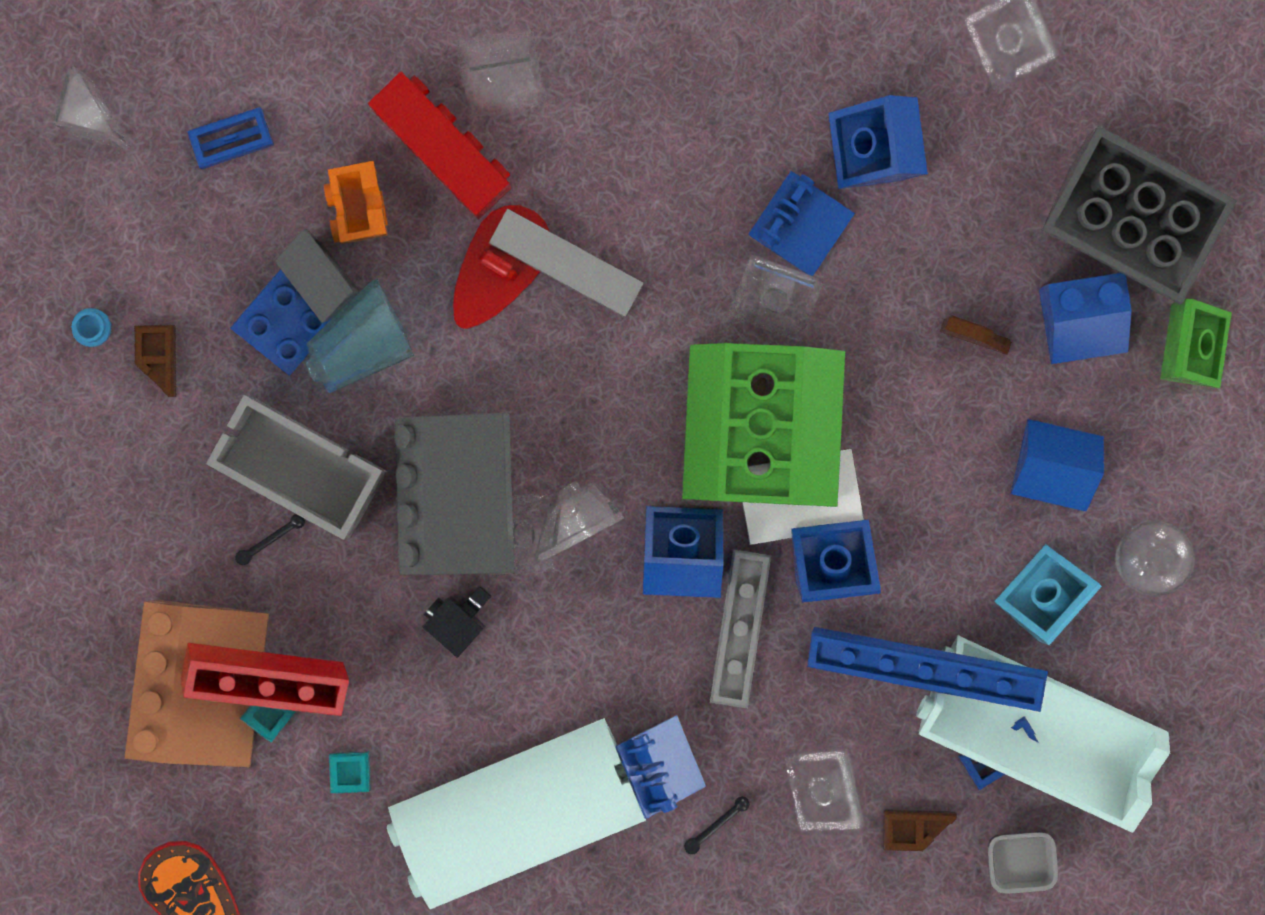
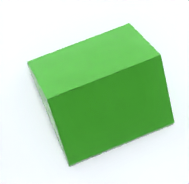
(1196, 344)

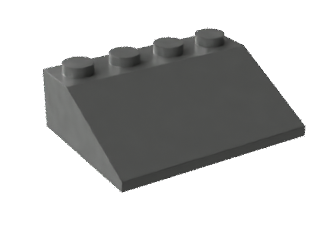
(1138, 214)
(454, 494)

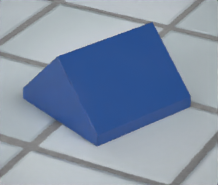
(1059, 465)
(835, 561)

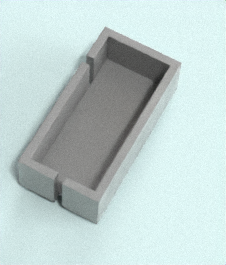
(297, 467)

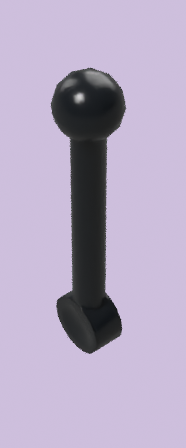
(244, 556)
(693, 844)

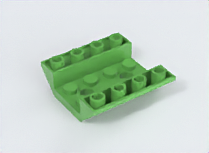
(792, 425)

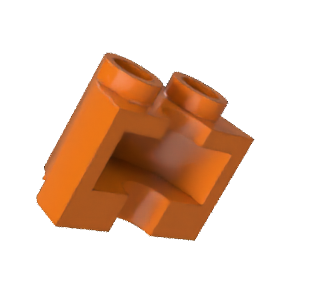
(357, 203)

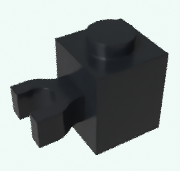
(455, 623)

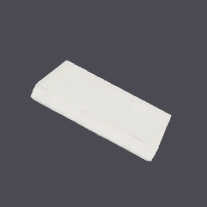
(774, 521)

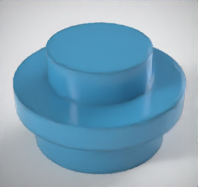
(91, 327)

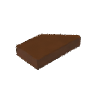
(975, 334)
(157, 355)
(913, 829)

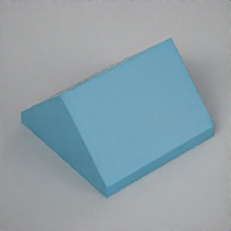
(1047, 595)

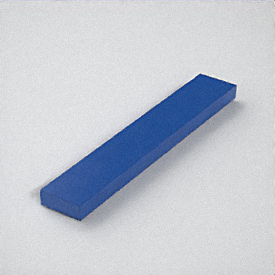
(927, 669)

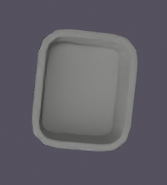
(1022, 862)

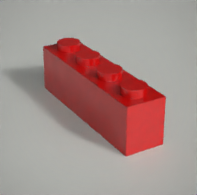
(440, 145)
(264, 679)

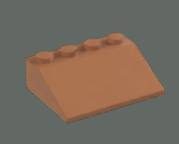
(186, 729)

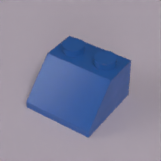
(878, 142)
(1086, 317)
(683, 552)

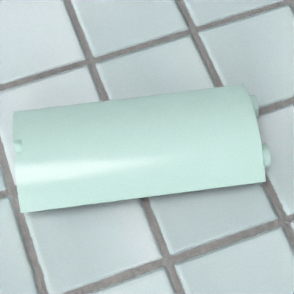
(1085, 751)
(514, 814)

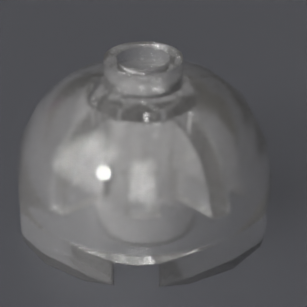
(1154, 558)

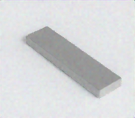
(566, 263)
(740, 628)

